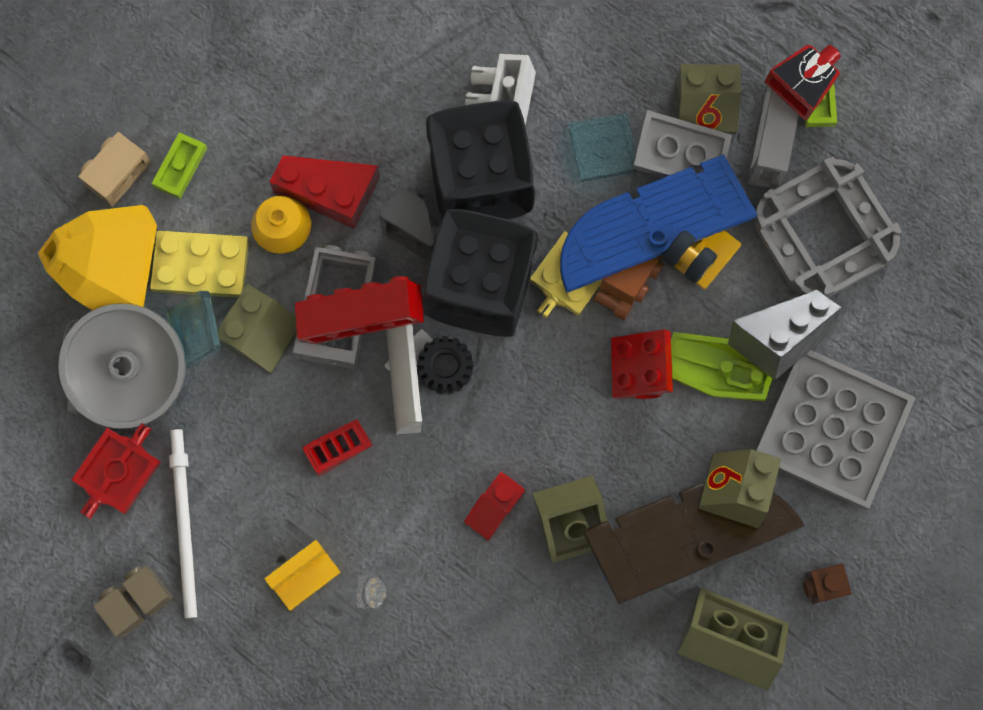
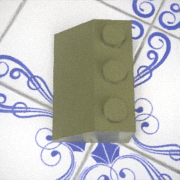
(734, 639)

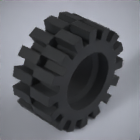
(449, 347)

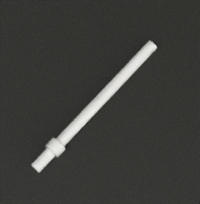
(178, 462)

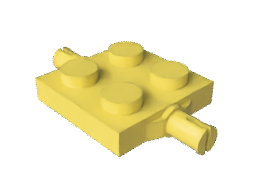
(549, 280)

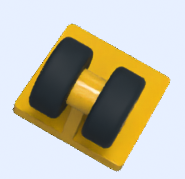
(701, 259)

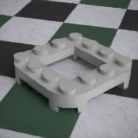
(862, 207)

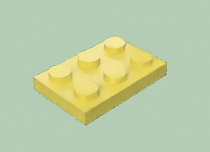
(199, 263)

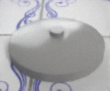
(122, 365)

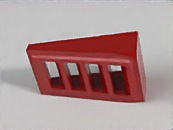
(321, 442)

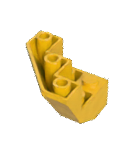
(103, 256)

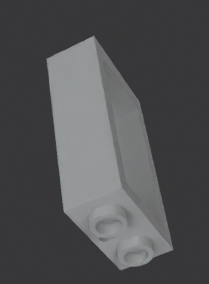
(772, 142)
(334, 256)

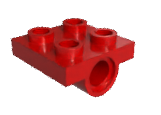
(641, 365)

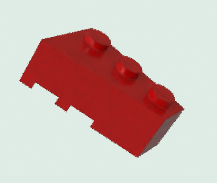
(327, 186)

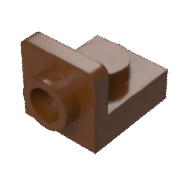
(826, 583)

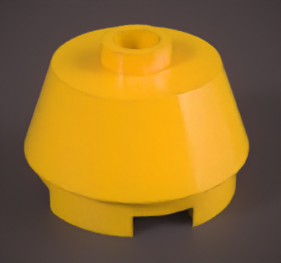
(281, 224)

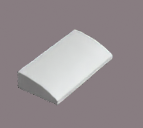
(404, 380)

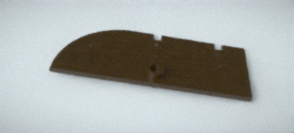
(674, 541)

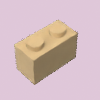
(114, 168)

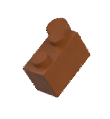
(626, 287)

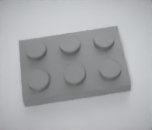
(674, 145)

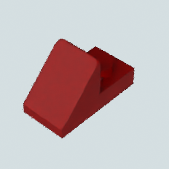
(494, 505)

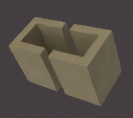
(118, 609)

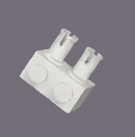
(510, 81)

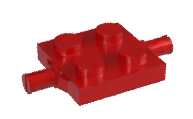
(116, 471)

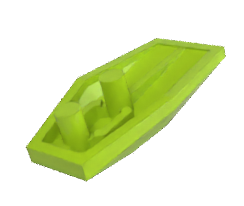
(716, 368)

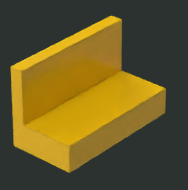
(302, 575)

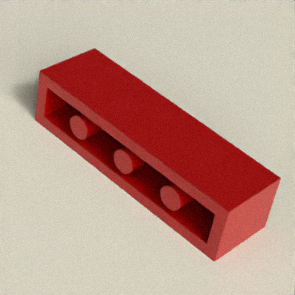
(359, 311)

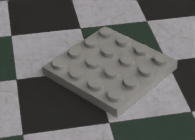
(835, 428)

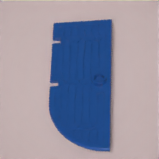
(637, 230)

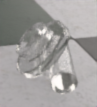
(370, 592)

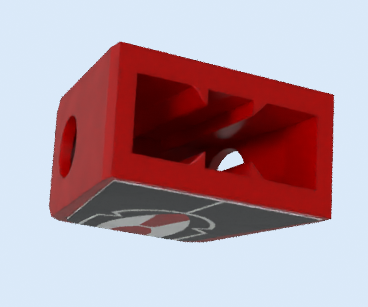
(805, 78)

